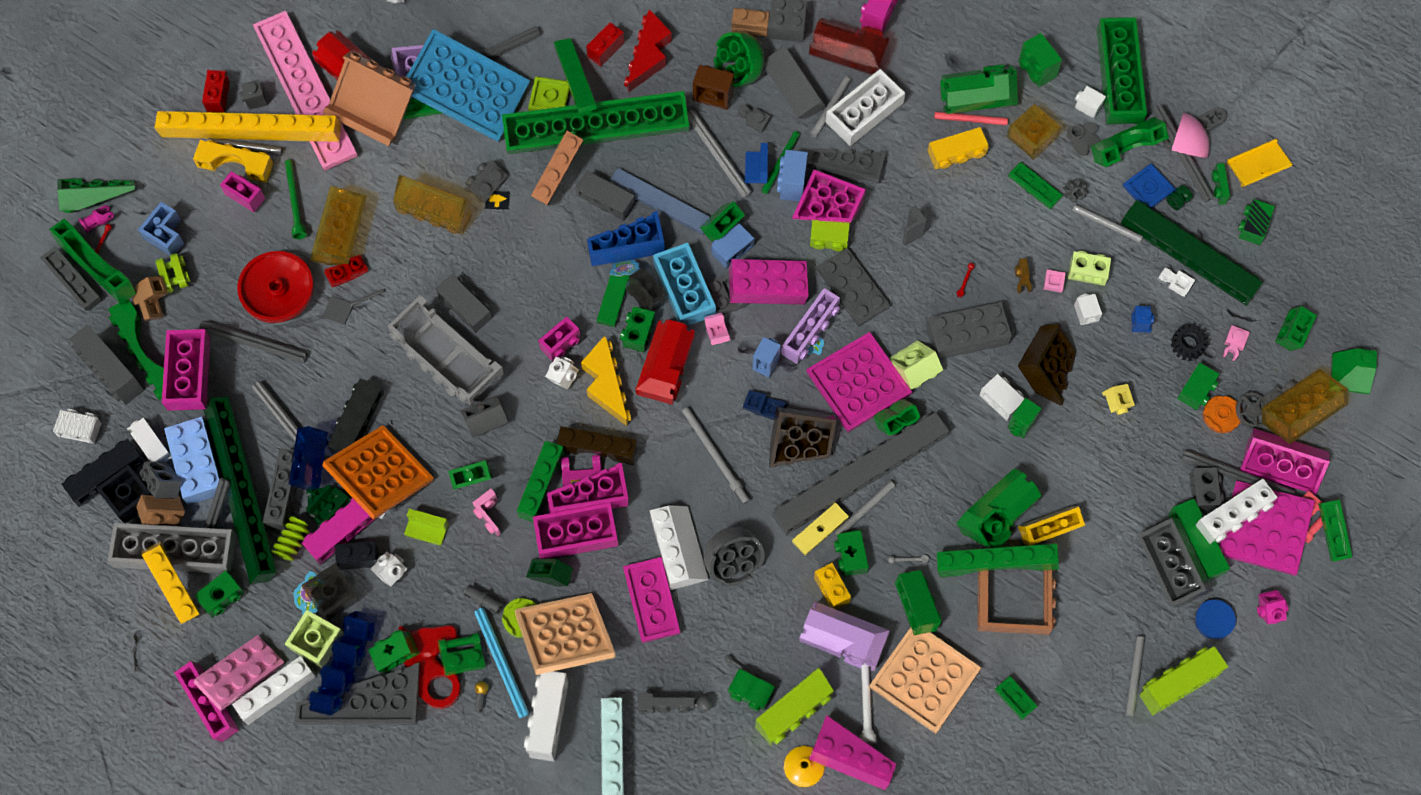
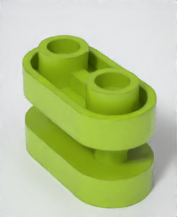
(177, 263)

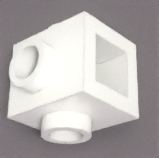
(562, 372)
(389, 568)

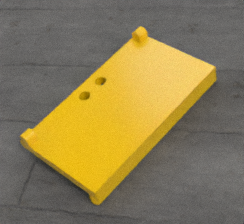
(1262, 159)

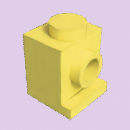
(1119, 399)

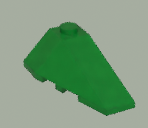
(76, 194)

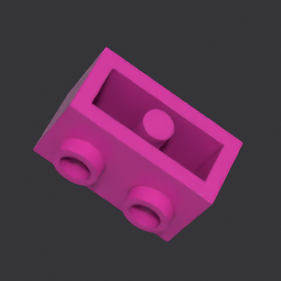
(242, 191)
(560, 339)

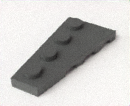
(857, 165)

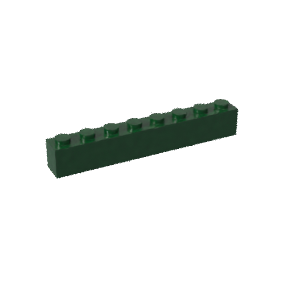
(1192, 252)

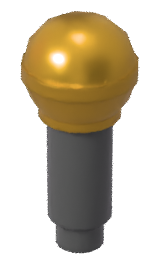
(481, 689)

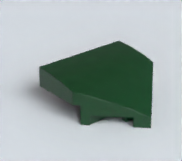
(325, 502)

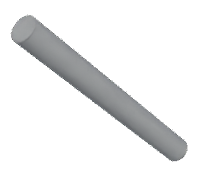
(820, 123)
(1107, 223)
(865, 508)
(1135, 676)

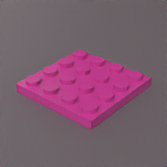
(858, 381)
(1274, 537)

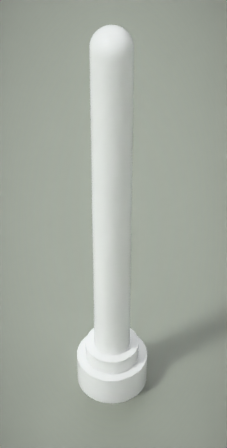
(868, 734)

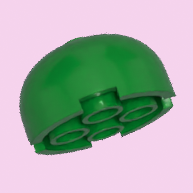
(745, 52)

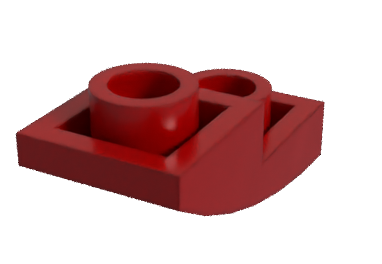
(344, 273)

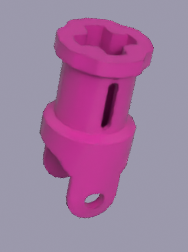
(98, 217)

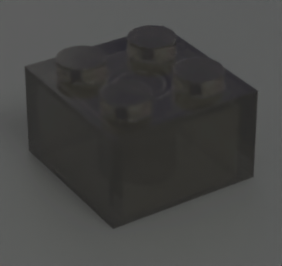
(330, 592)

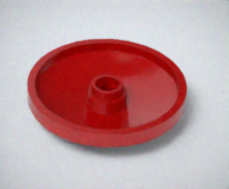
(275, 286)

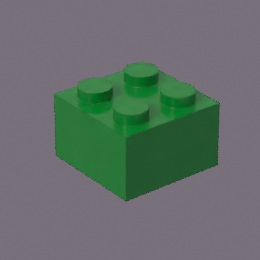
(1039, 60)

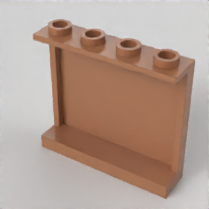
(370, 98)

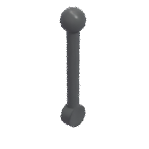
(729, 659)

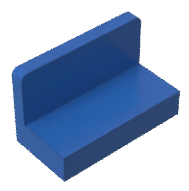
(756, 165)

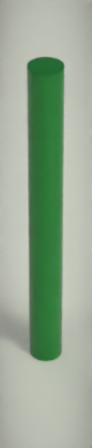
(773, 175)

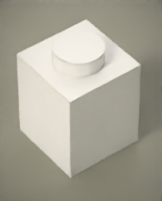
(1089, 101)
(1087, 309)

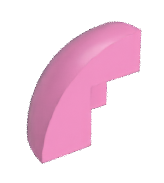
(1191, 137)

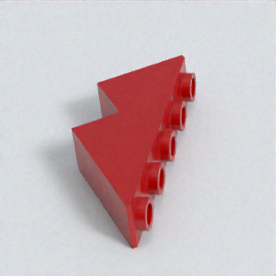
(647, 53)

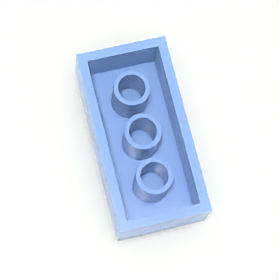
(194, 459)

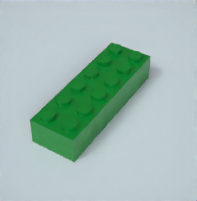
(1121, 70)

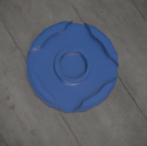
(1215, 619)

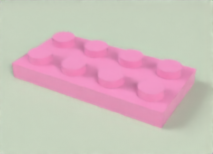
(238, 672)

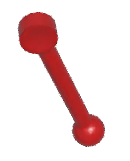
(108, 227)
(960, 293)

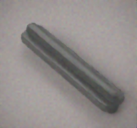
(217, 503)

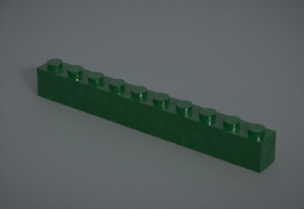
(241, 493)

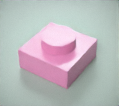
(1054, 281)

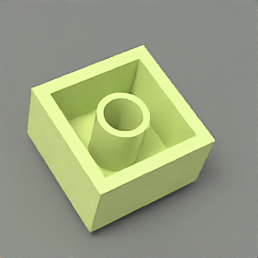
(313, 638)

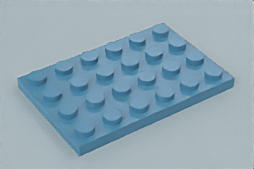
(465, 84)

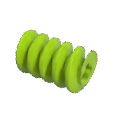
(291, 537)

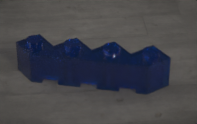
(347, 654)

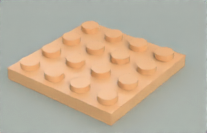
(564, 633)
(925, 678)

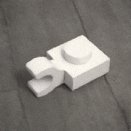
(1178, 282)

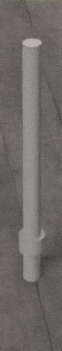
(735, 485)

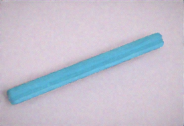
(501, 663)

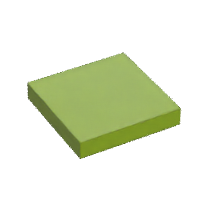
(548, 94)

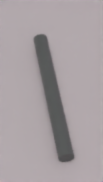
(251, 146)

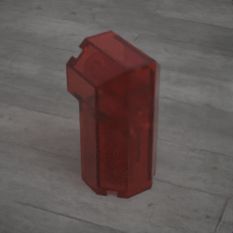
(849, 46)

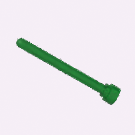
(298, 230)

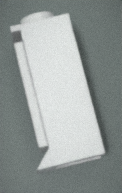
(149, 441)

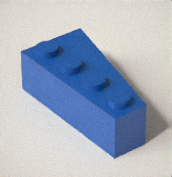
(627, 242)

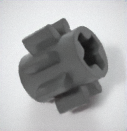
(1074, 190)

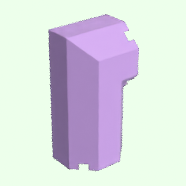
(844, 635)

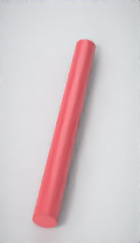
(971, 118)

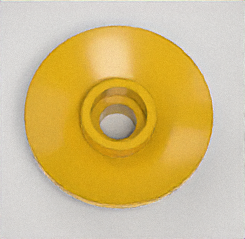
(799, 775)

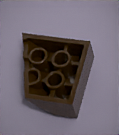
(1048, 362)
(800, 436)

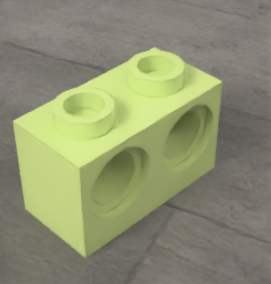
(1089, 272)

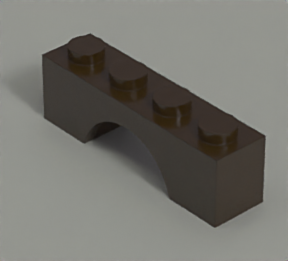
(581, 441)

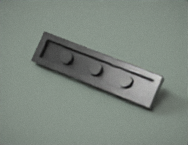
(70, 278)

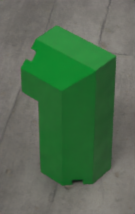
(979, 89)
(999, 509)

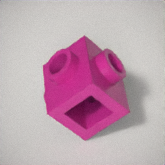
(1272, 607)

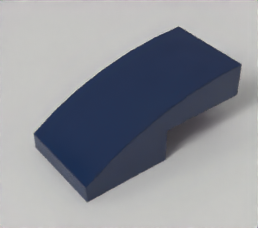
(762, 405)

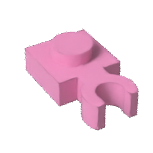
(1236, 341)

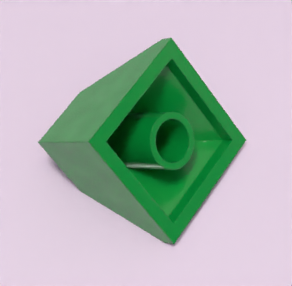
(1354, 369)

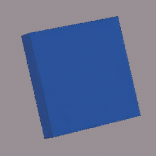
(1149, 186)

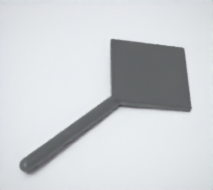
(339, 310)

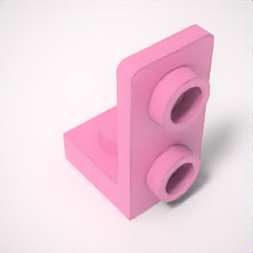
(484, 502)

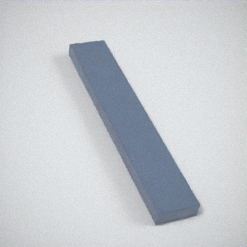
(660, 201)

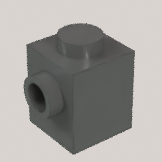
(253, 94)

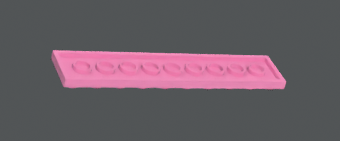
(301, 82)

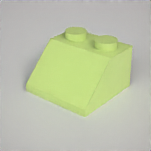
(916, 364)

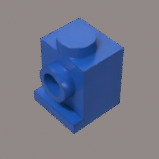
(1142, 319)

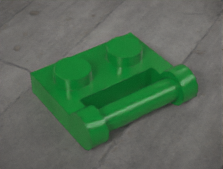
(462, 660)

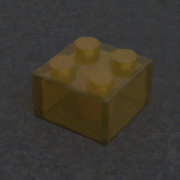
(1033, 131)

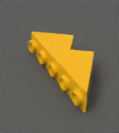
(606, 385)

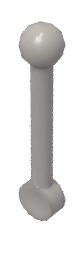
(924, 559)

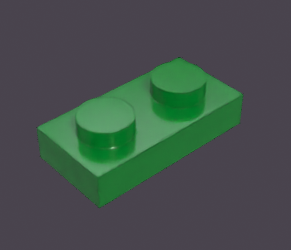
(1221, 188)
(1015, 698)

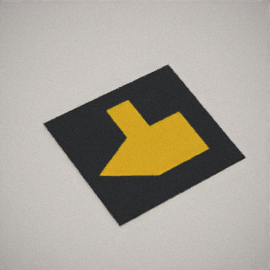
(498, 200)

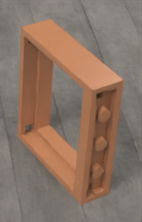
(1048, 604)

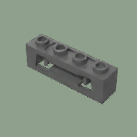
(281, 494)

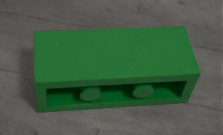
(918, 602)

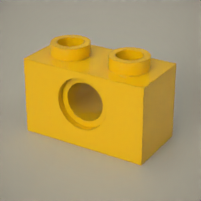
(832, 586)

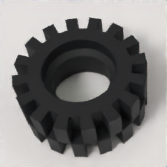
(1190, 353)

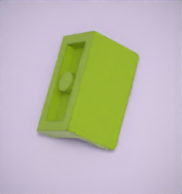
(426, 527)

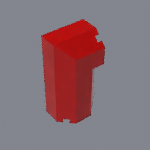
(331, 52)
(665, 362)

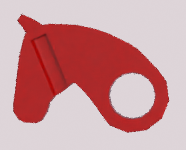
(427, 644)

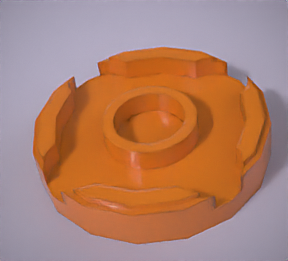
(1221, 414)

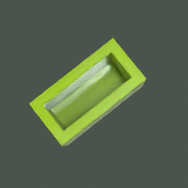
(829, 235)

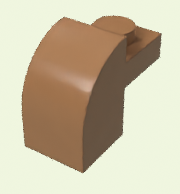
(147, 296)

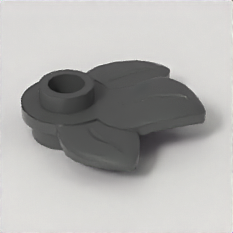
(1085, 139)

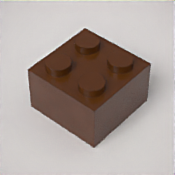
(713, 86)

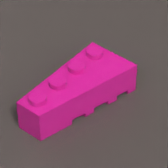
(594, 490)
(851, 755)

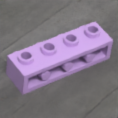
(810, 326)

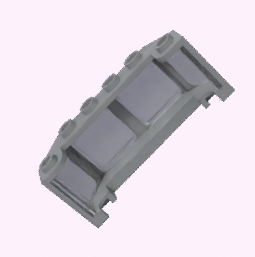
(443, 352)

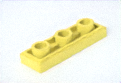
(828, 521)

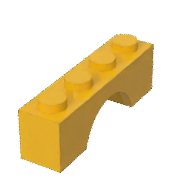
(212, 155)
(170, 583)

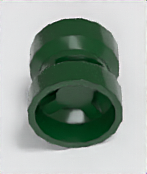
(1179, 197)

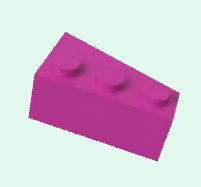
(829, 199)

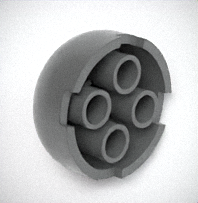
(731, 546)

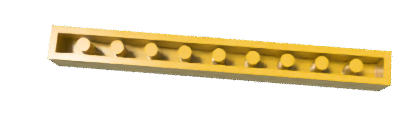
(248, 126)

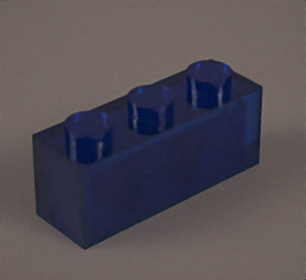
(308, 458)

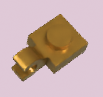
(1022, 272)

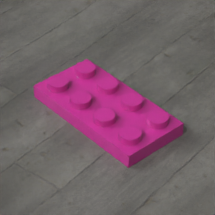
(651, 600)

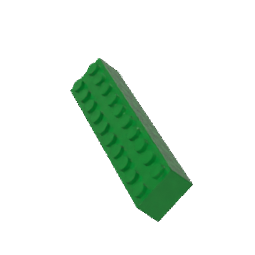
(609, 122)

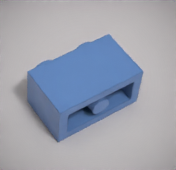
(732, 245)
(766, 356)

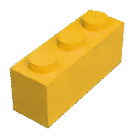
(958, 148)
(1051, 525)

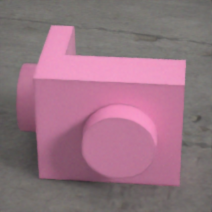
(716, 329)

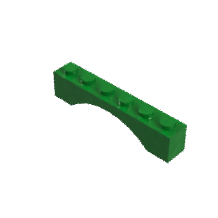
(108, 277)
(129, 324)
(1021, 557)

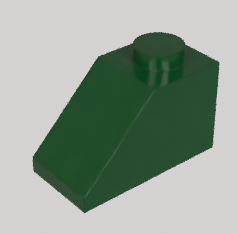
(550, 572)

